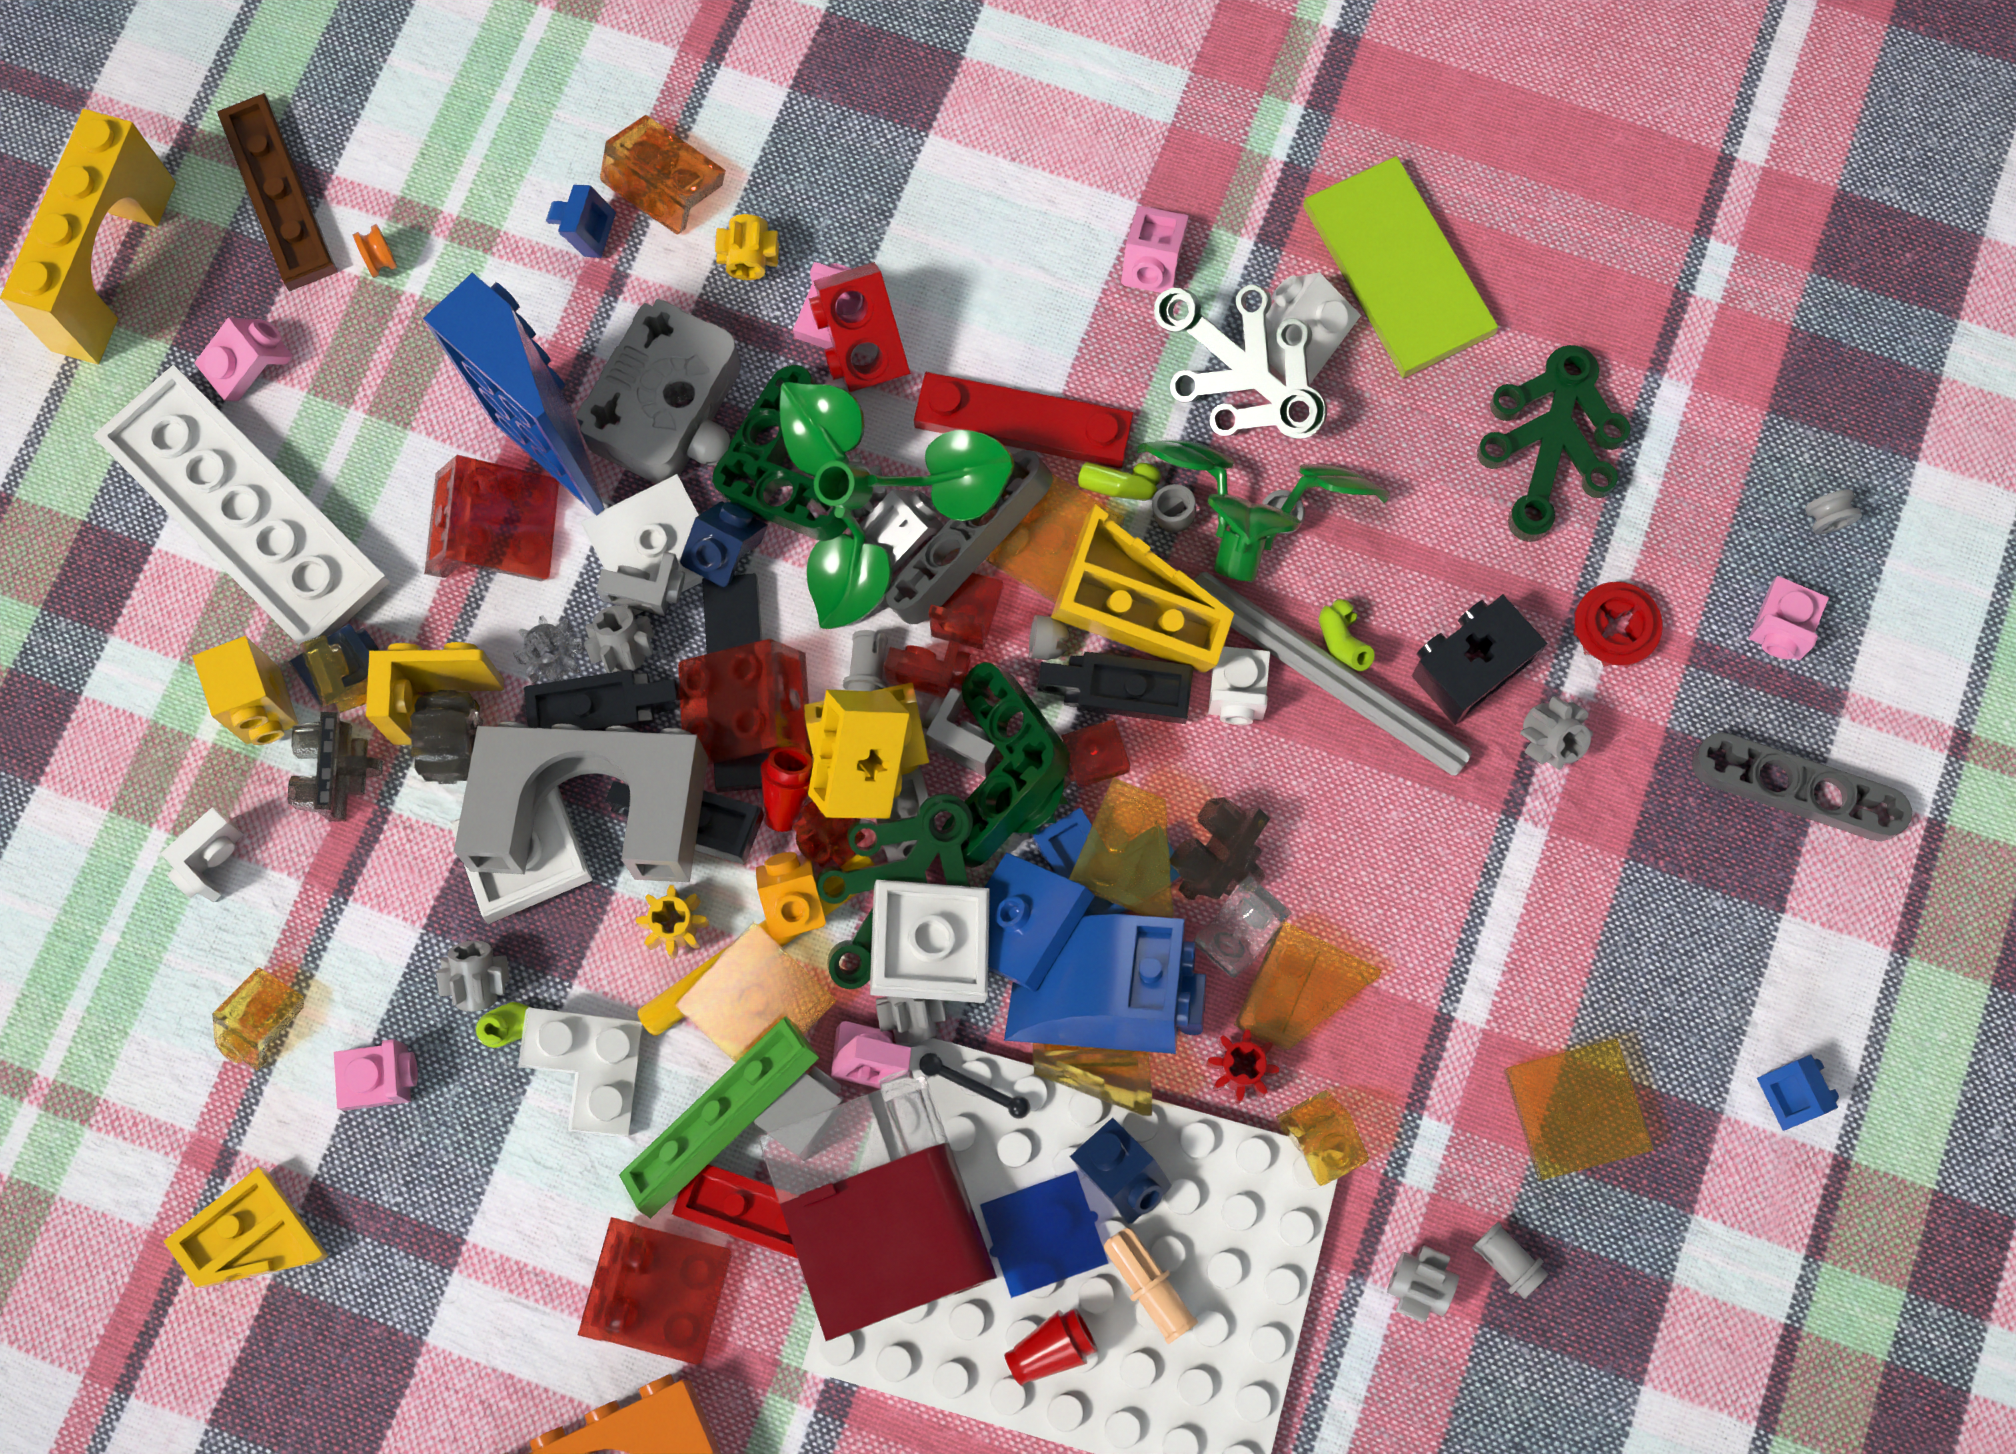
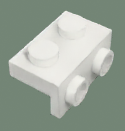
(1318, 304)

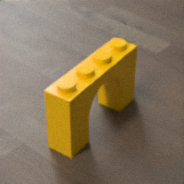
(51, 283)

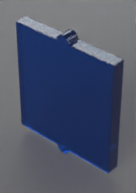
(1043, 1234)

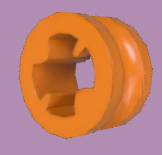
(375, 251)

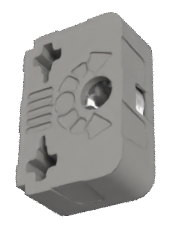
(647, 381)

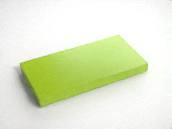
(1400, 267)

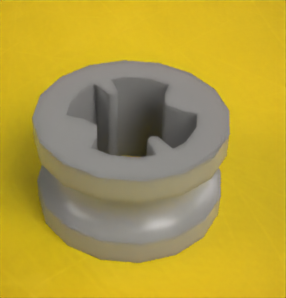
(1833, 512)

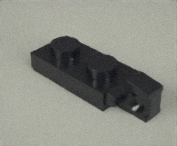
(1121, 686)
(600, 701)
(724, 827)

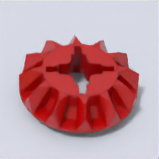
(1616, 601)

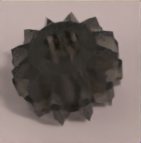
(444, 735)

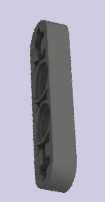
(974, 540)
(1799, 794)

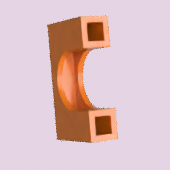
(662, 1422)

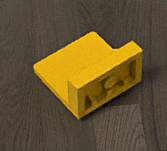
(407, 669)

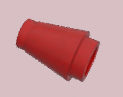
(785, 786)
(1052, 1348)

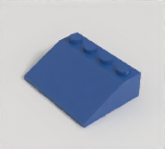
(513, 381)

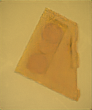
(1128, 852)

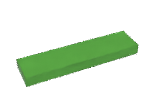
(718, 1117)

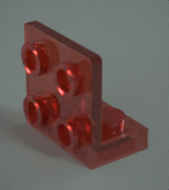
(491, 520)
(745, 700)
(655, 1292)

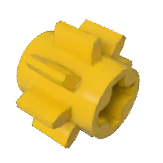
(747, 247)
(661, 910)

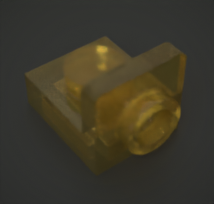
(326, 668)
(254, 1018)
(1324, 1136)

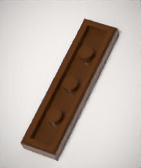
(277, 192)

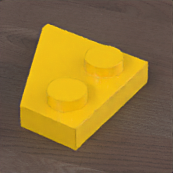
(244, 1235)

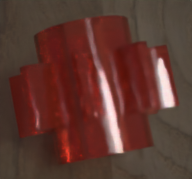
(824, 837)

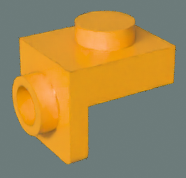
(789, 895)

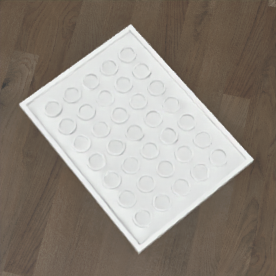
(1231, 1230)

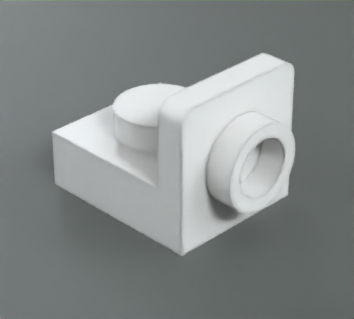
(1239, 685)
(200, 847)

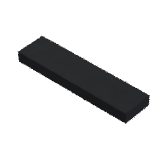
(733, 621)

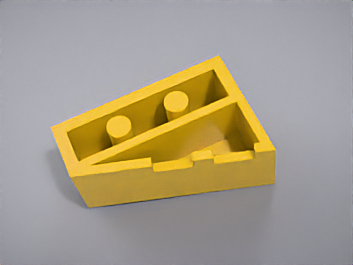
(1139, 599)

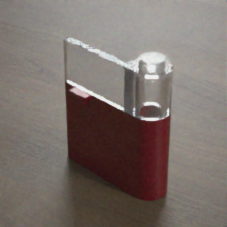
(876, 1206)

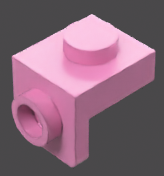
(240, 354)

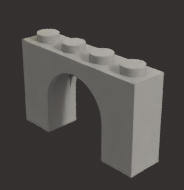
(521, 765)

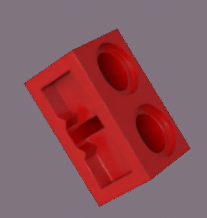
(870, 324)

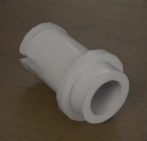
(866, 662)
(1510, 1261)

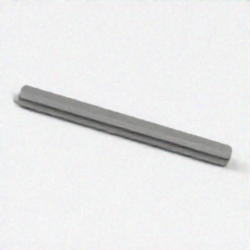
(1339, 679)

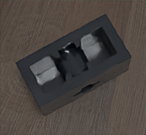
(1463, 685)

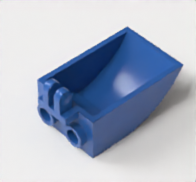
(1115, 987)

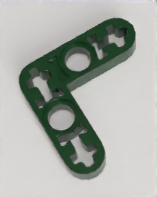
(765, 469)
(1020, 757)

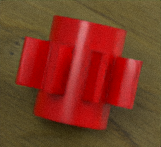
(1242, 1082)

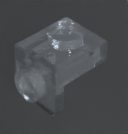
(1242, 927)

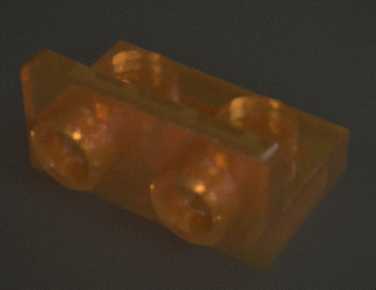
(659, 172)

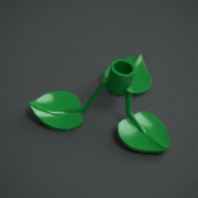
(823, 425)
(1248, 526)

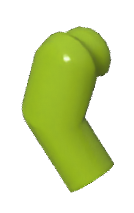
(1119, 484)
(1339, 641)
(502, 1025)

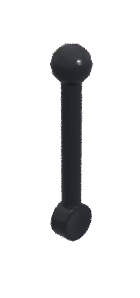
(932, 1066)

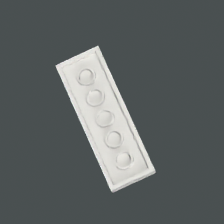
(241, 508)

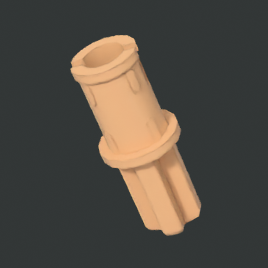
(1149, 1284)

